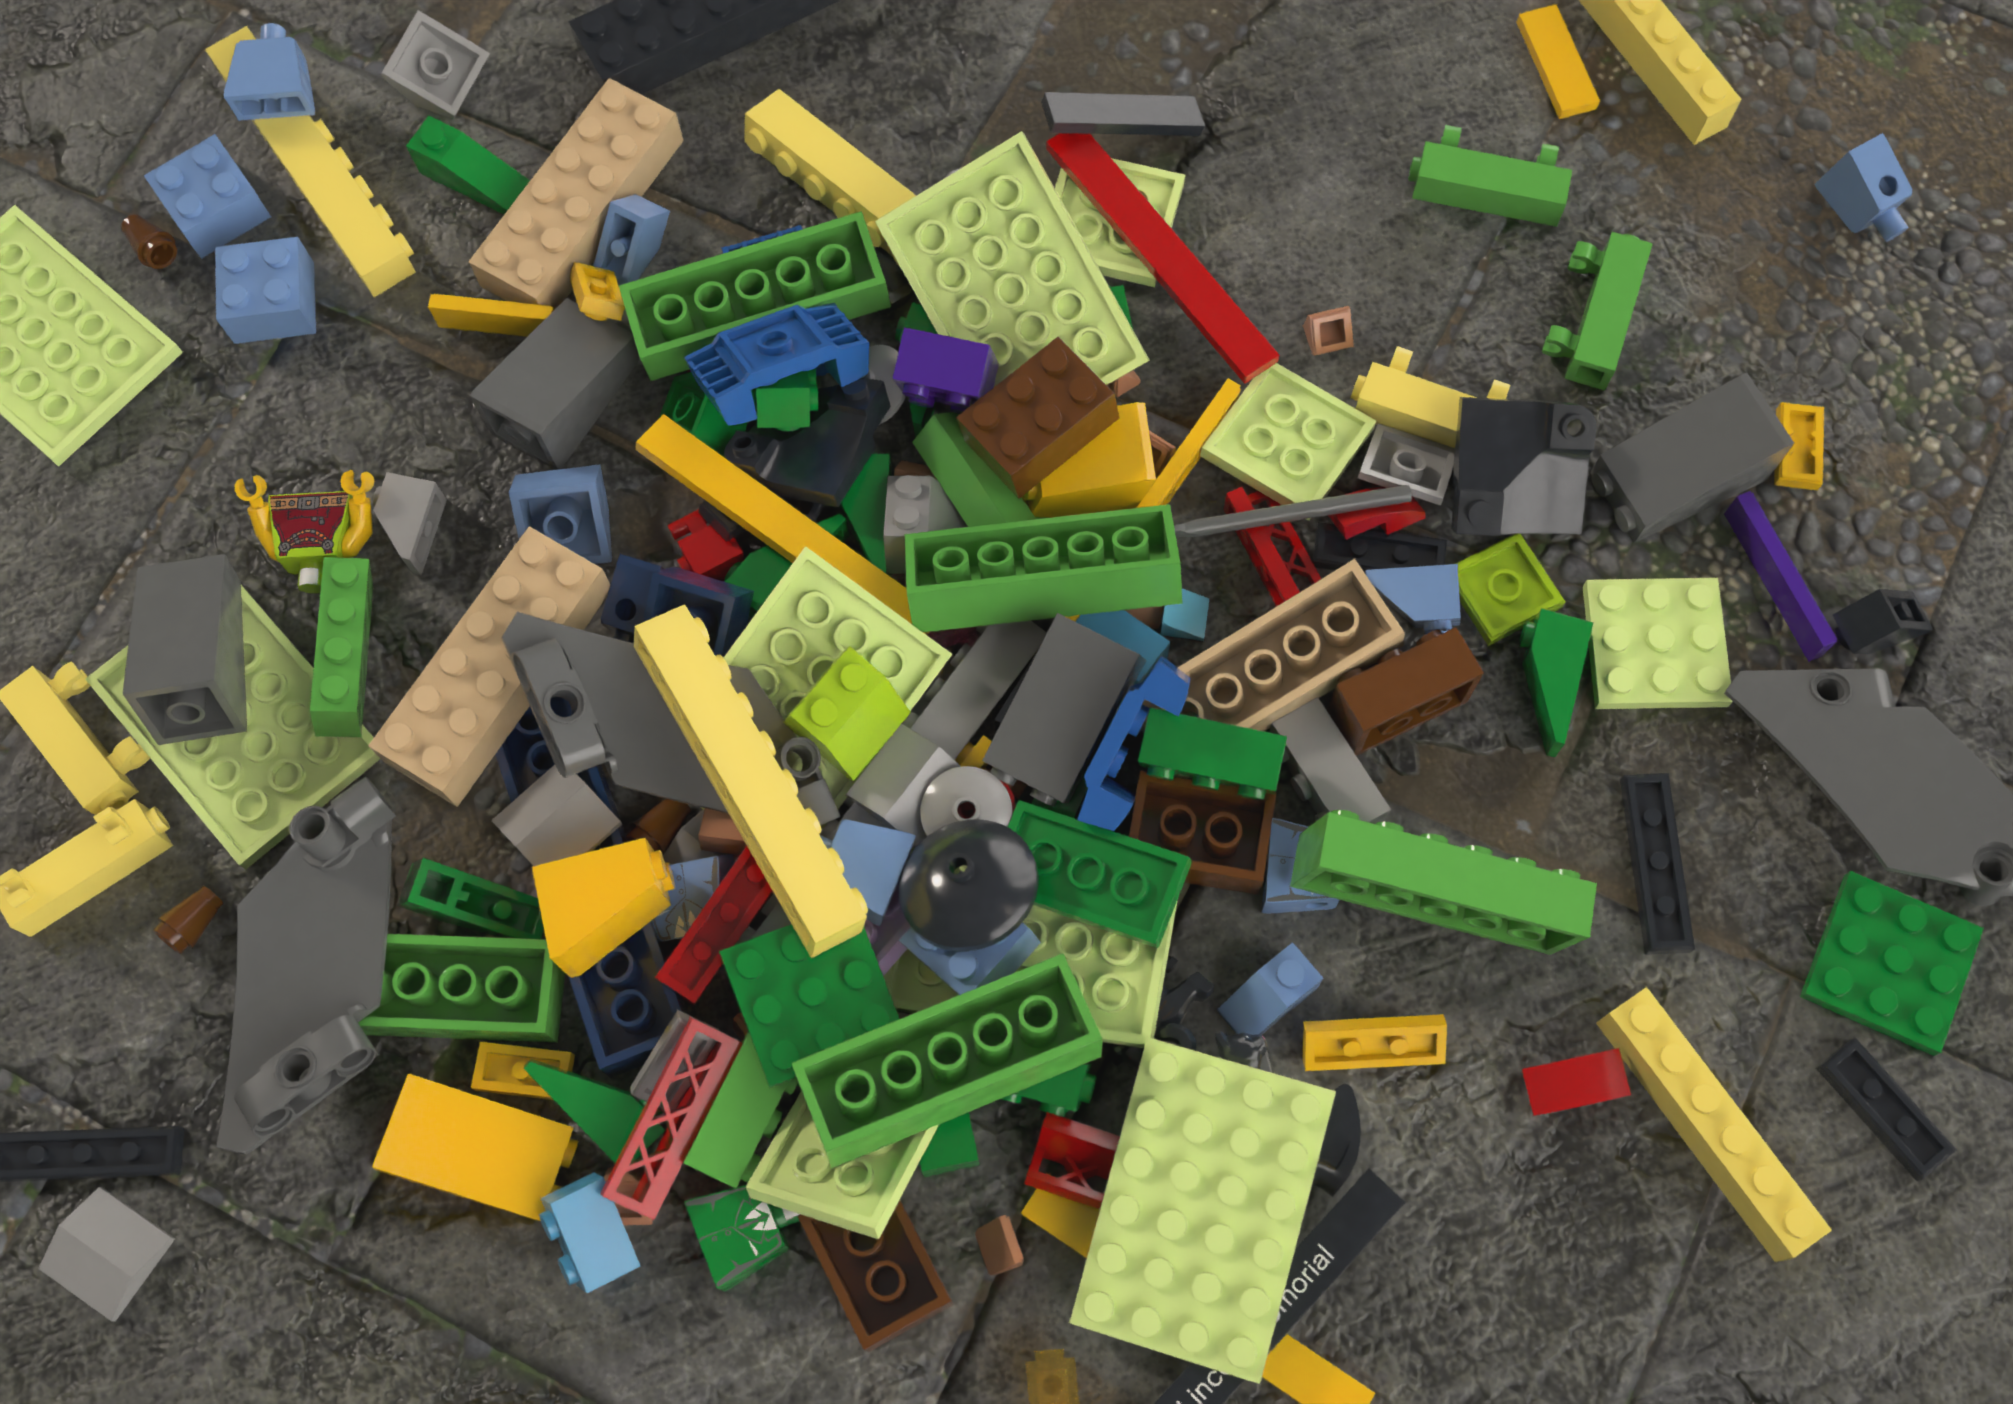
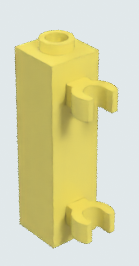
(1412, 402)
(67, 741)
(83, 866)

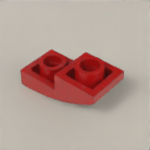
(1388, 517)
(1576, 1081)

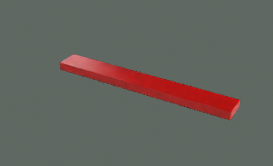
(1164, 254)

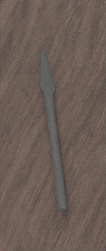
(1294, 511)

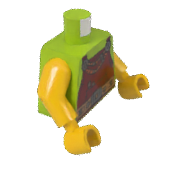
(311, 526)

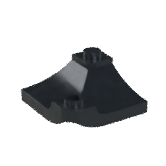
(820, 459)
(1520, 466)

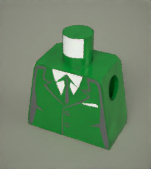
(738, 1233)

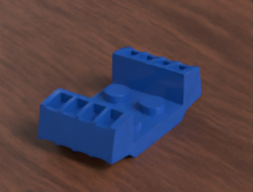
(773, 349)
(1105, 799)

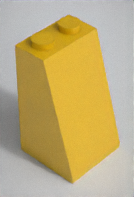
(474, 1147)

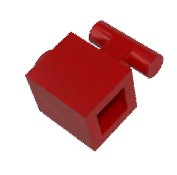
(704, 549)

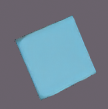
(1186, 619)

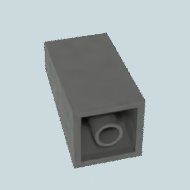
(556, 383)
(1692, 459)
(187, 650)
(1062, 710)

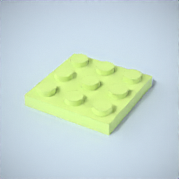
(1107, 248)
(1287, 437)
(1657, 643)
(852, 1195)

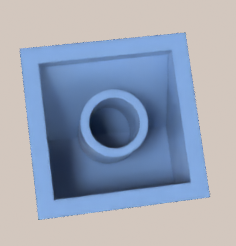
(565, 507)
(1421, 594)

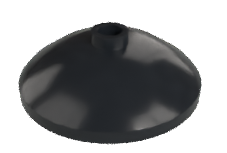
(983, 901)

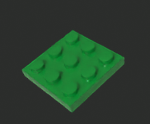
(1892, 963)
(804, 1002)

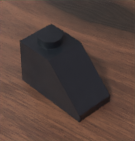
(1880, 621)

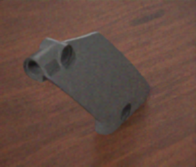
(627, 724)
(1891, 773)
(309, 967)

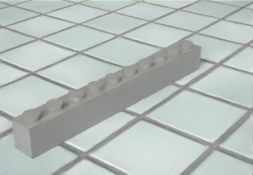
(952, 716)

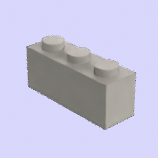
(1326, 766)

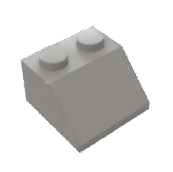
(914, 506)

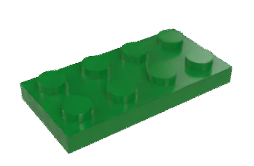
(1101, 874)

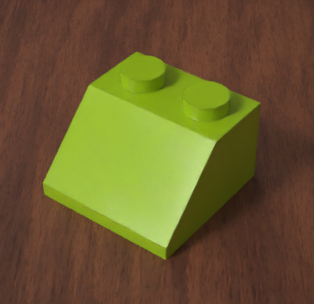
(849, 713)

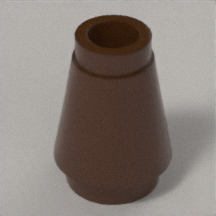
(150, 243)
(660, 824)
(188, 920)

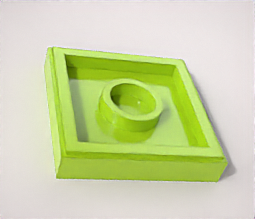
(1505, 588)

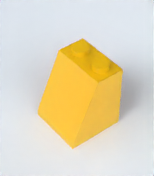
(1103, 475)
(600, 901)

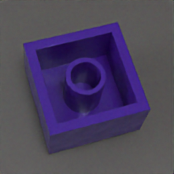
(943, 369)

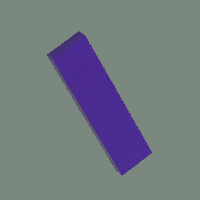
(1780, 576)

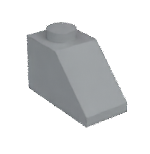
(410, 516)

